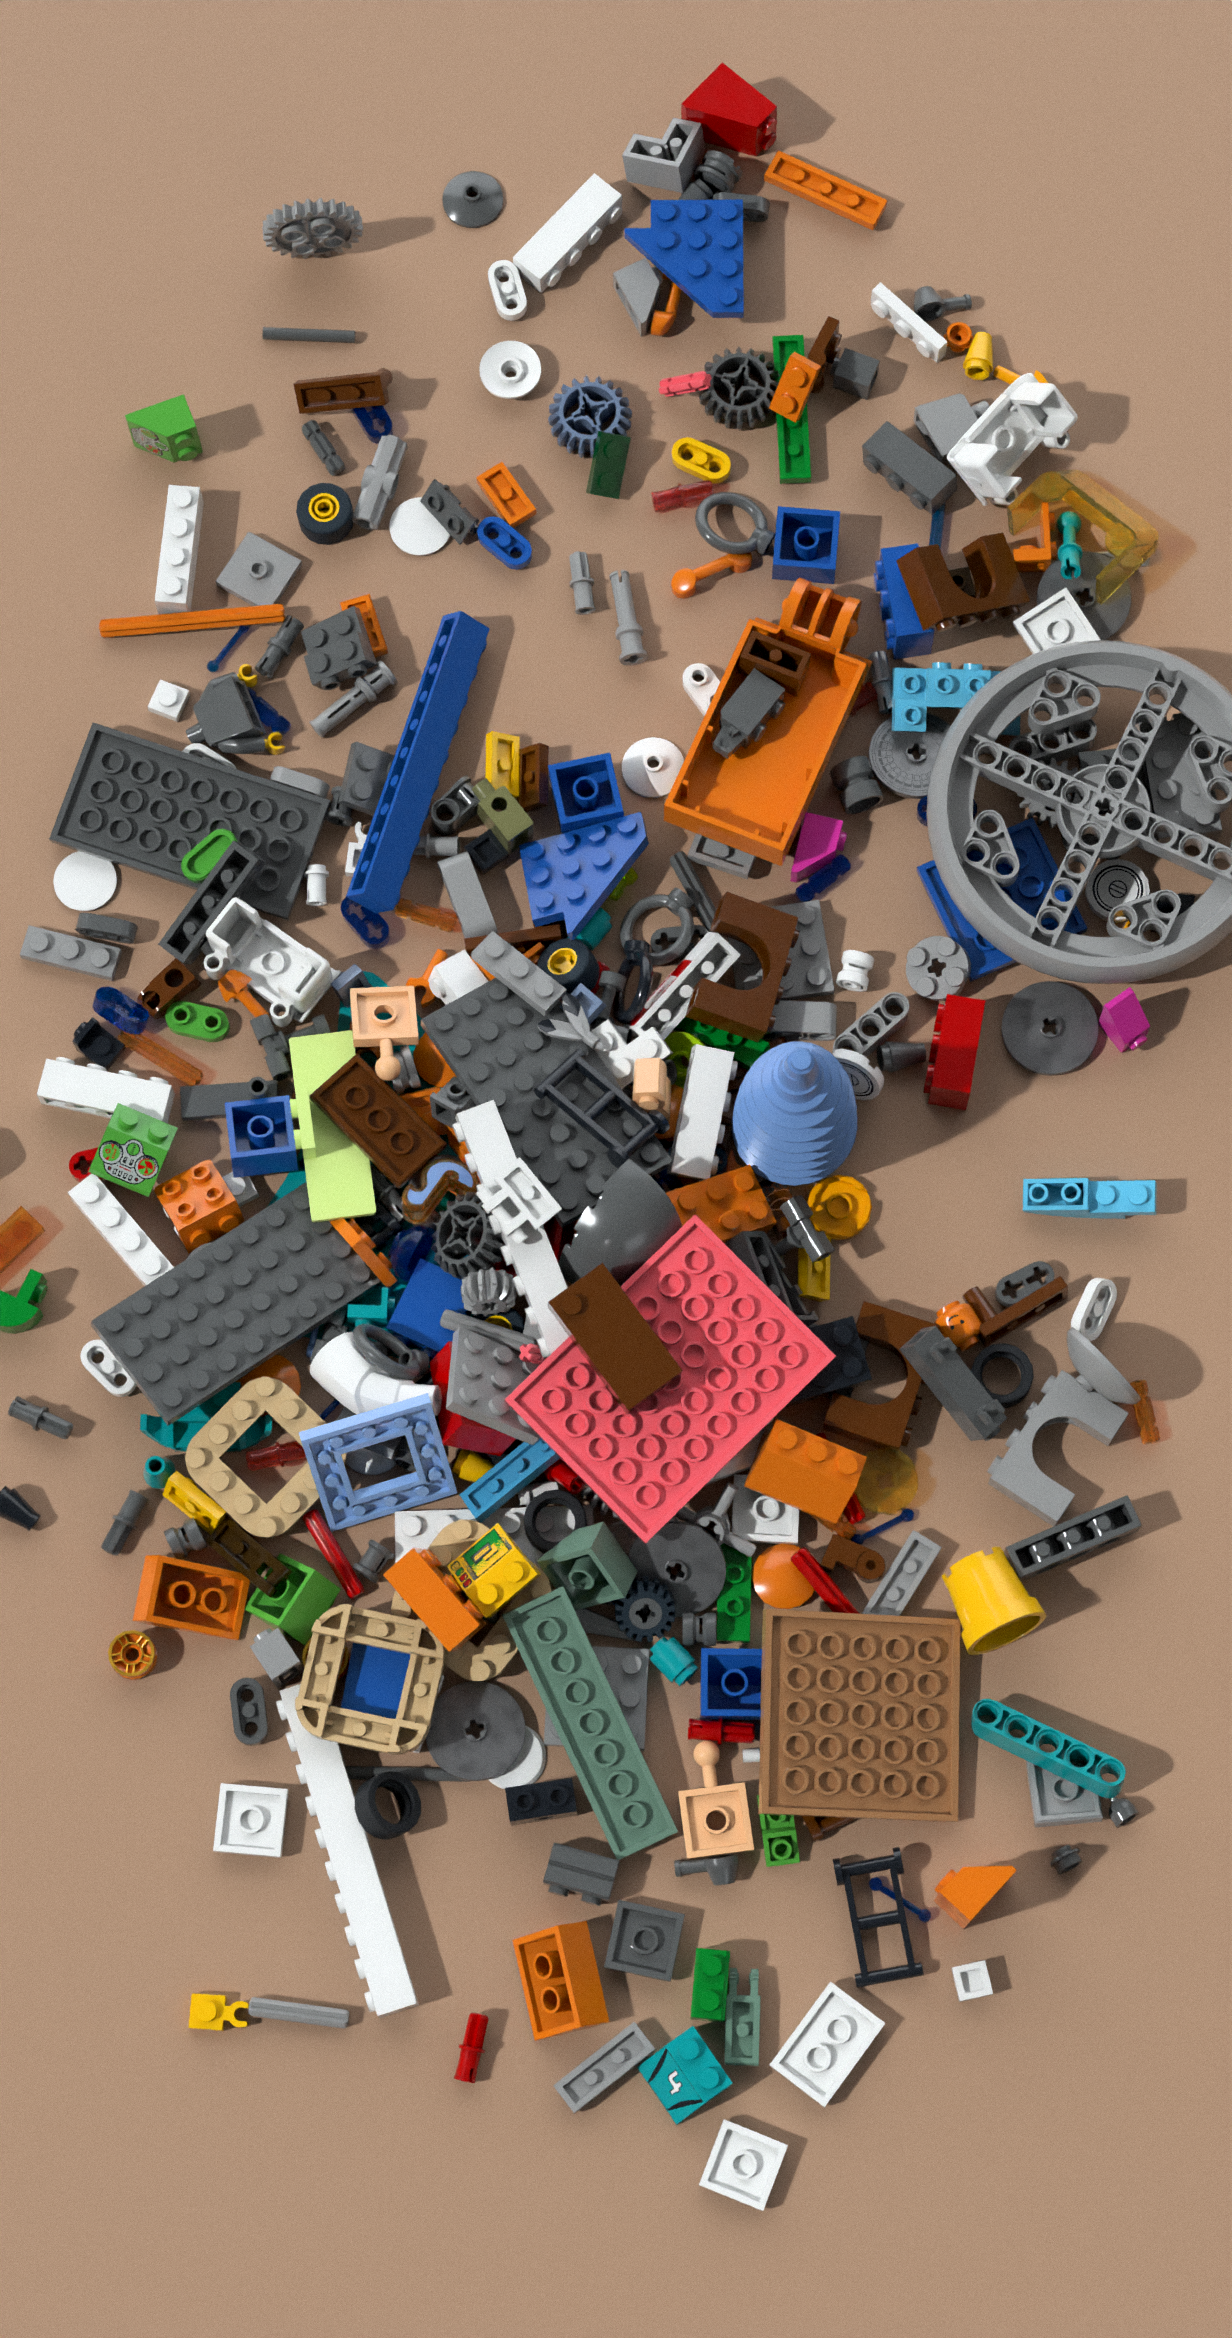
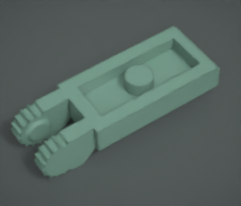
(742, 2022)

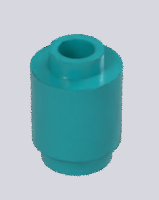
(595, 929)
(673, 1660)

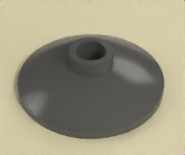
(472, 211)

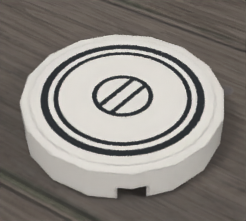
(1114, 884)
(865, 1080)

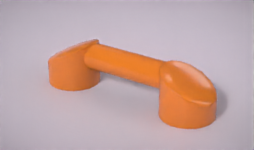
(663, 320)
(684, 580)

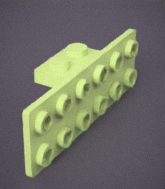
(334, 1166)

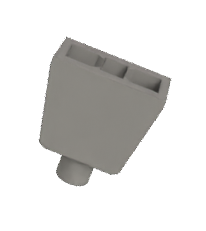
(945, 422)

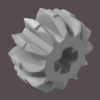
(488, 1292)

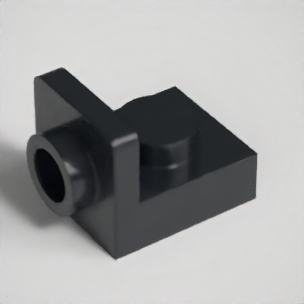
(97, 1044)

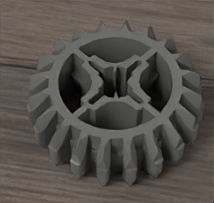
(750, 392)
(463, 1234)

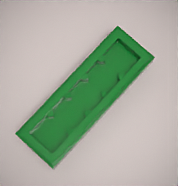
(744, 1050)
(735, 1598)

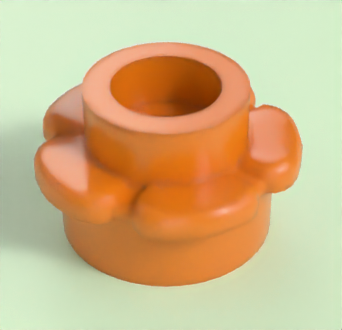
(958, 329)

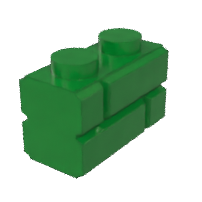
(710, 1985)

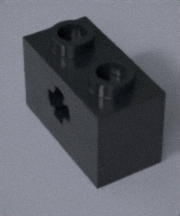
(541, 1801)

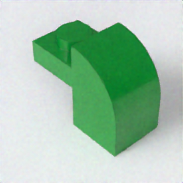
(19, 1312)

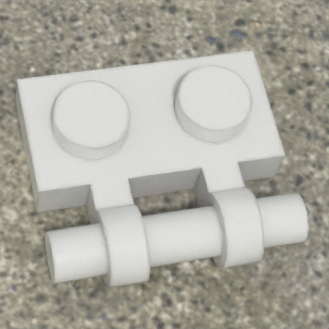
(528, 1196)

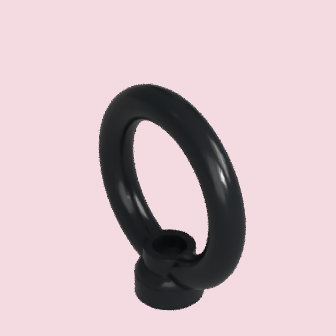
(636, 955)

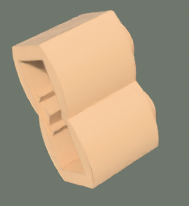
(652, 1086)

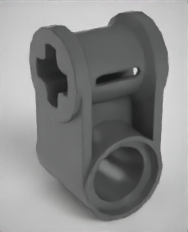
(459, 802)

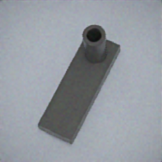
(209, 1101)

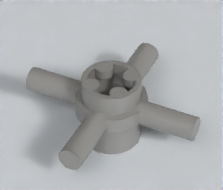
(719, 1516)

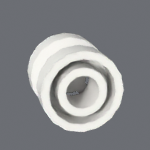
(855, 970)

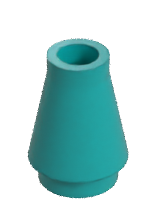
(158, 1479)

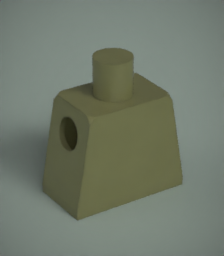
(509, 826)

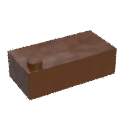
(614, 1338)

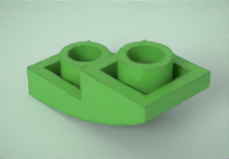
(779, 1839)

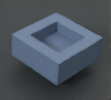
(349, 979)
(590, 1003)

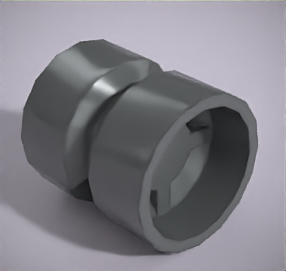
(857, 787)

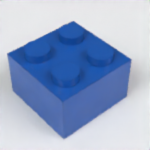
(806, 544)
(585, 792)
(261, 1136)

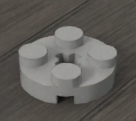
(922, 958)

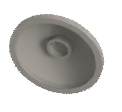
(1097, 1371)

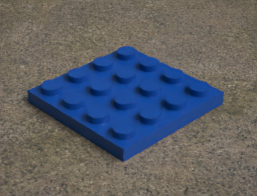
(1028, 892)

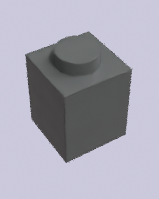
(855, 373)

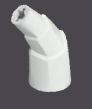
(359, 1382)

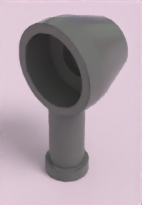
(930, 305)
(720, 1868)

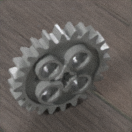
(312, 228)

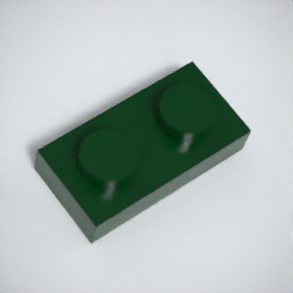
(608, 465)

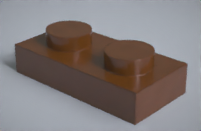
(533, 777)

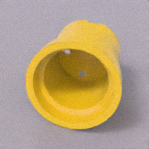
(991, 1602)

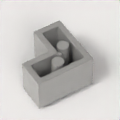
(665, 161)

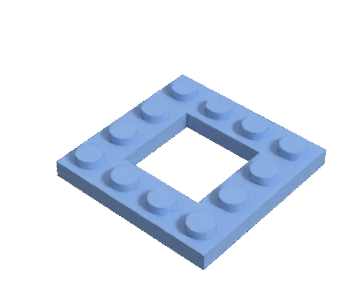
(409, 1418)

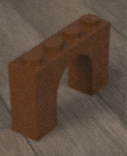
(943, 604)
(770, 936)
(883, 1423)

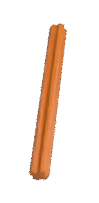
(192, 620)

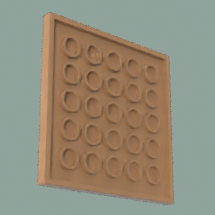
(859, 1716)

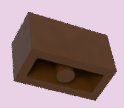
(775, 660)

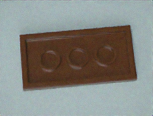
(378, 1121)

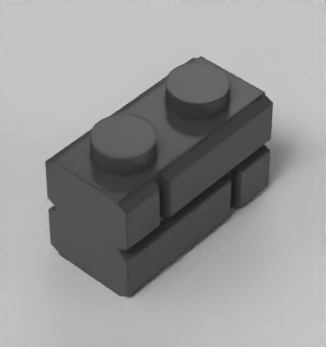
(580, 1873)

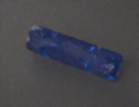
(269, 715)
(823, 878)

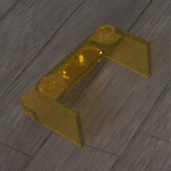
(1127, 534)

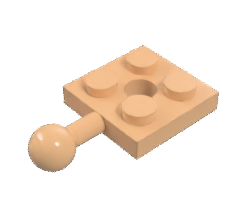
(371, 1031)
(726, 1799)

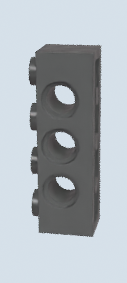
(226, 881)
(1073, 1538)

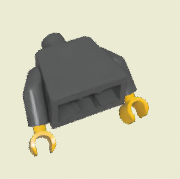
(230, 717)

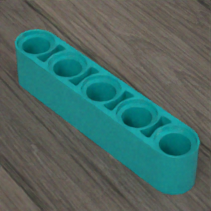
(1056, 1762)

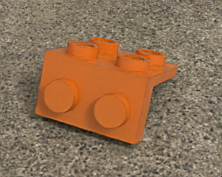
(199, 1205)

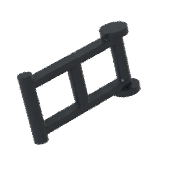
(618, 1154)
(843, 1873)

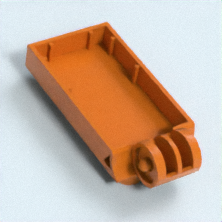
(765, 790)

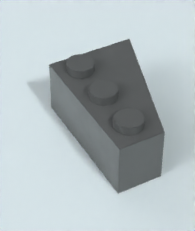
(764, 1261)

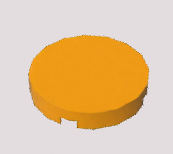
(839, 1207)

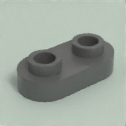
(249, 1712)

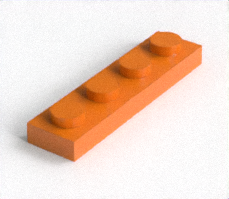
(825, 190)

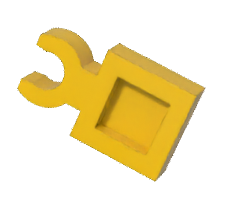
(211, 2012)

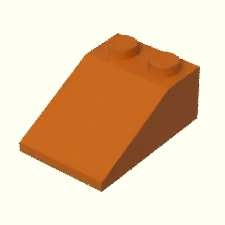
(191, 1597)

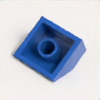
(730, 1683)

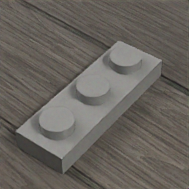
(70, 953)
(518, 973)
(903, 1576)
(604, 2067)

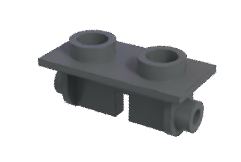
(448, 513)

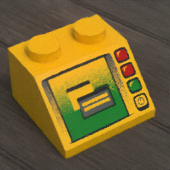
(493, 1571)

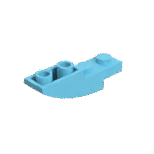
(1089, 1198)

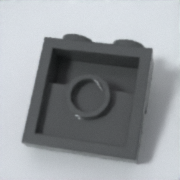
(338, 649)

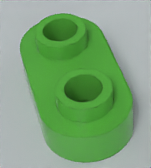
(196, 1021)

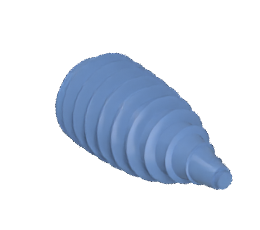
(795, 1114)

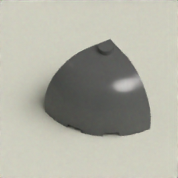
(623, 1229)

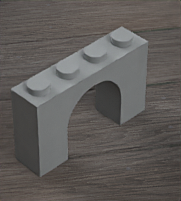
(1063, 1402)

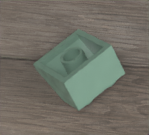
(589, 1567)

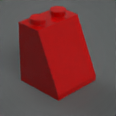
(732, 113)

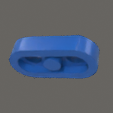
(505, 544)

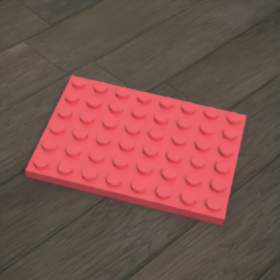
(739, 1365)

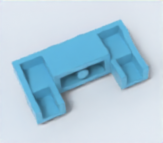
(936, 688)

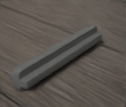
(693, 887)

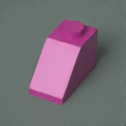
(817, 845)
(1125, 1021)

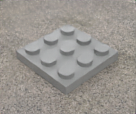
(810, 964)
(482, 1378)
(628, 1678)

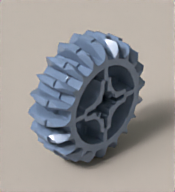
(570, 429)

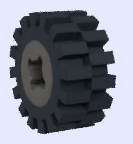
(645, 1597)

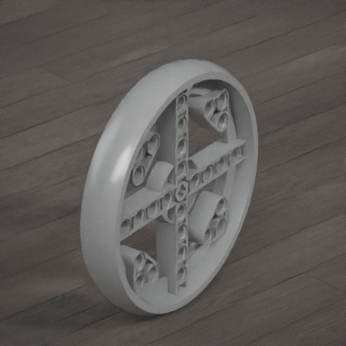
(976, 885)

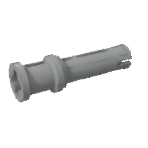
(629, 631)
(368, 691)

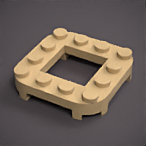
(225, 1486)
(498, 1647)
(323, 1668)

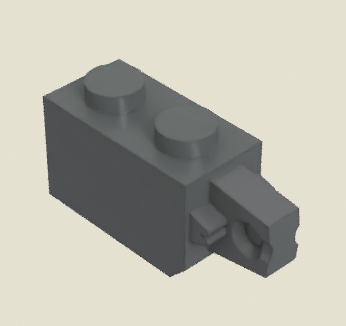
(748, 712)

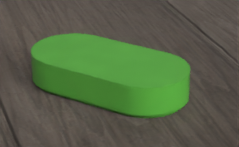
(205, 855)

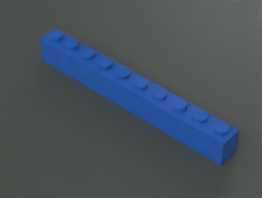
(418, 763)

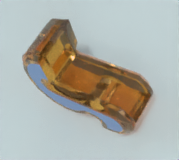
(436, 1181)

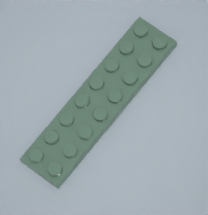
(590, 1723)

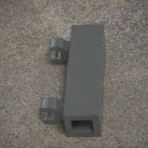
(954, 1384)

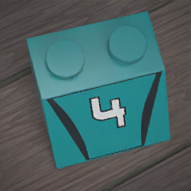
(685, 2075)

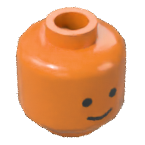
(959, 1324)

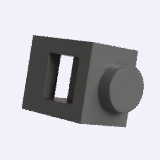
(450, 1101)

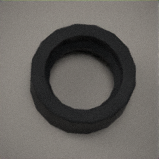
(1018, 1357)
(542, 1500)
(405, 1794)

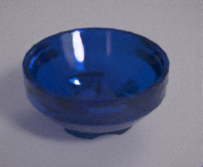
(408, 1249)

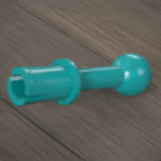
(1070, 552)

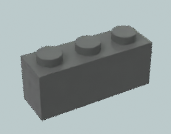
(909, 468)

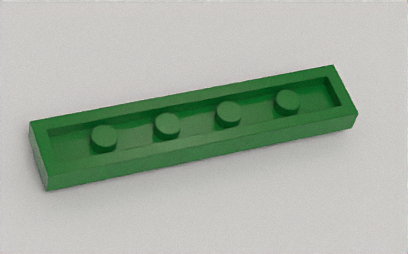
(791, 436)

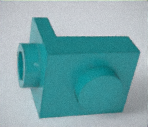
(373, 1313)

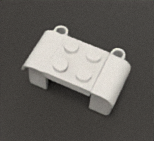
(1008, 434)
(278, 965)

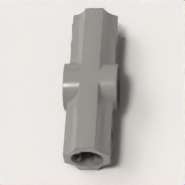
(379, 482)

